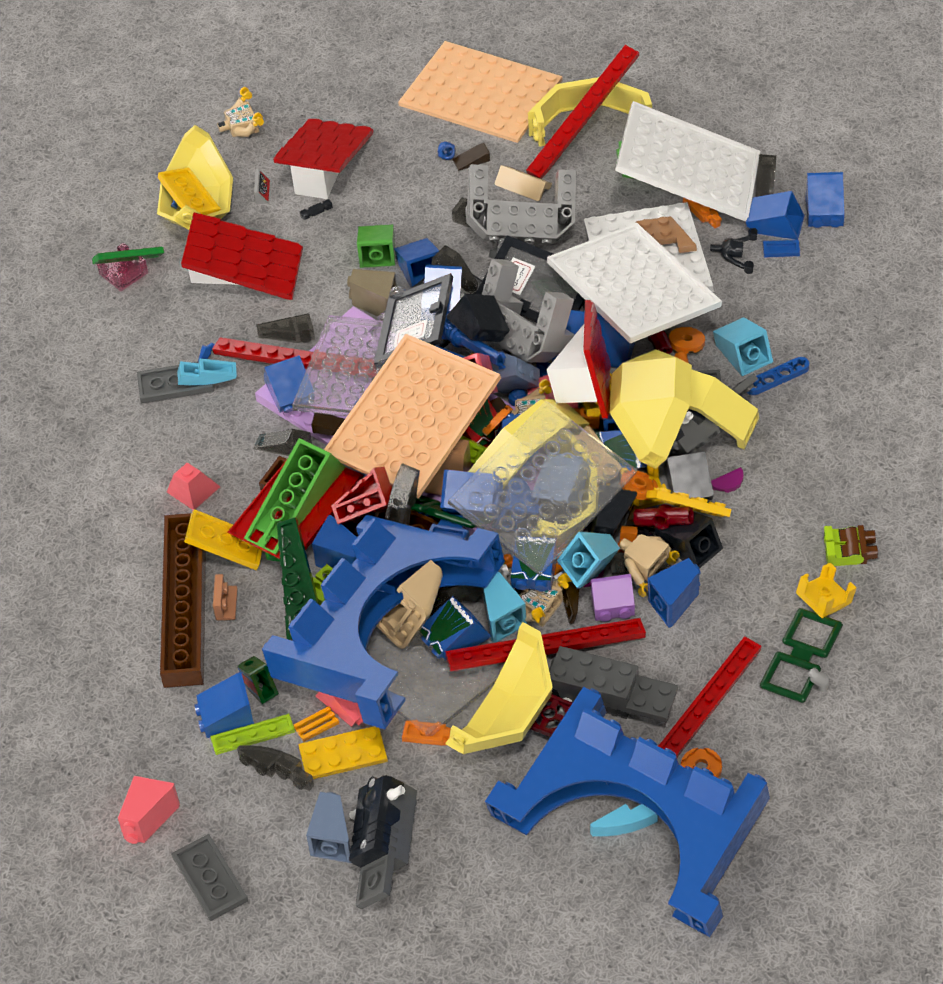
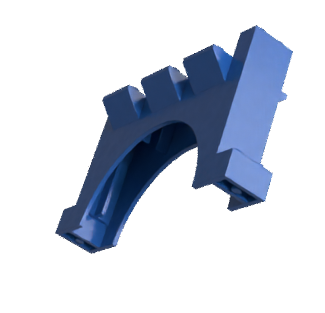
(333, 637)
(596, 759)

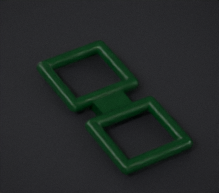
(432, 507)
(800, 654)

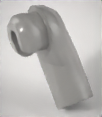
(819, 679)

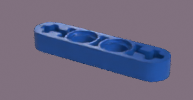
(778, 378)

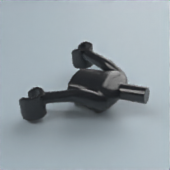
(734, 248)

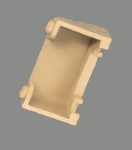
(409, 616)

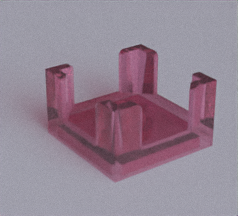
(123, 273)

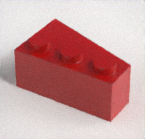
(366, 497)

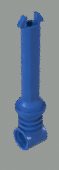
(459, 339)

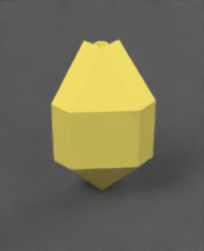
(207, 164)
(651, 403)
(513, 701)

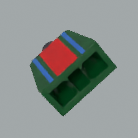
(256, 672)

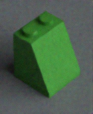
(376, 245)

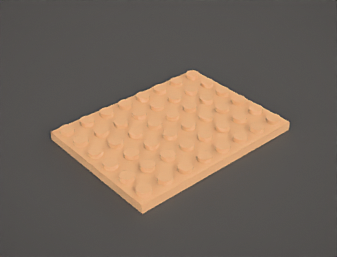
(479, 91)
(413, 411)

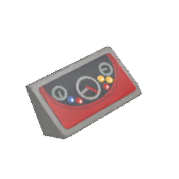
(261, 187)

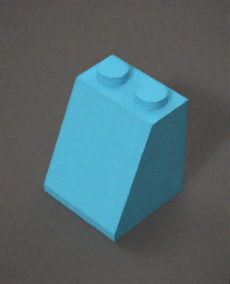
(744, 345)
(587, 556)
(503, 608)

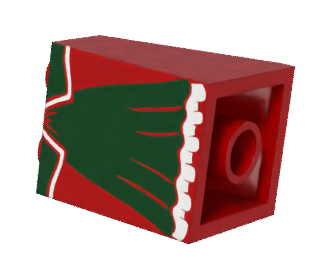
(480, 421)

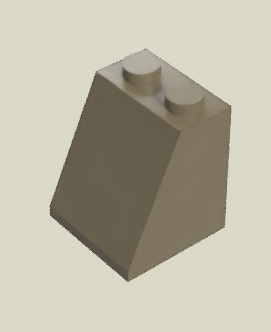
(370, 289)

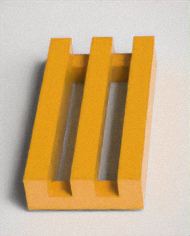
(314, 721)

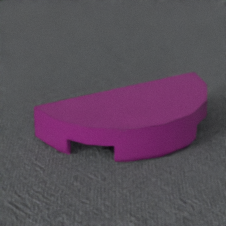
(728, 482)

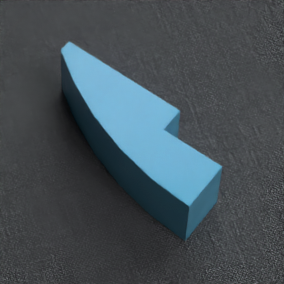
(206, 372)
(623, 821)

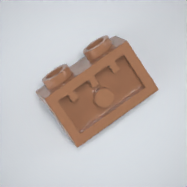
(224, 599)

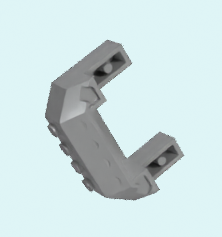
(521, 220)
(526, 339)

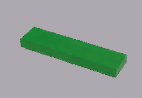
(127, 255)

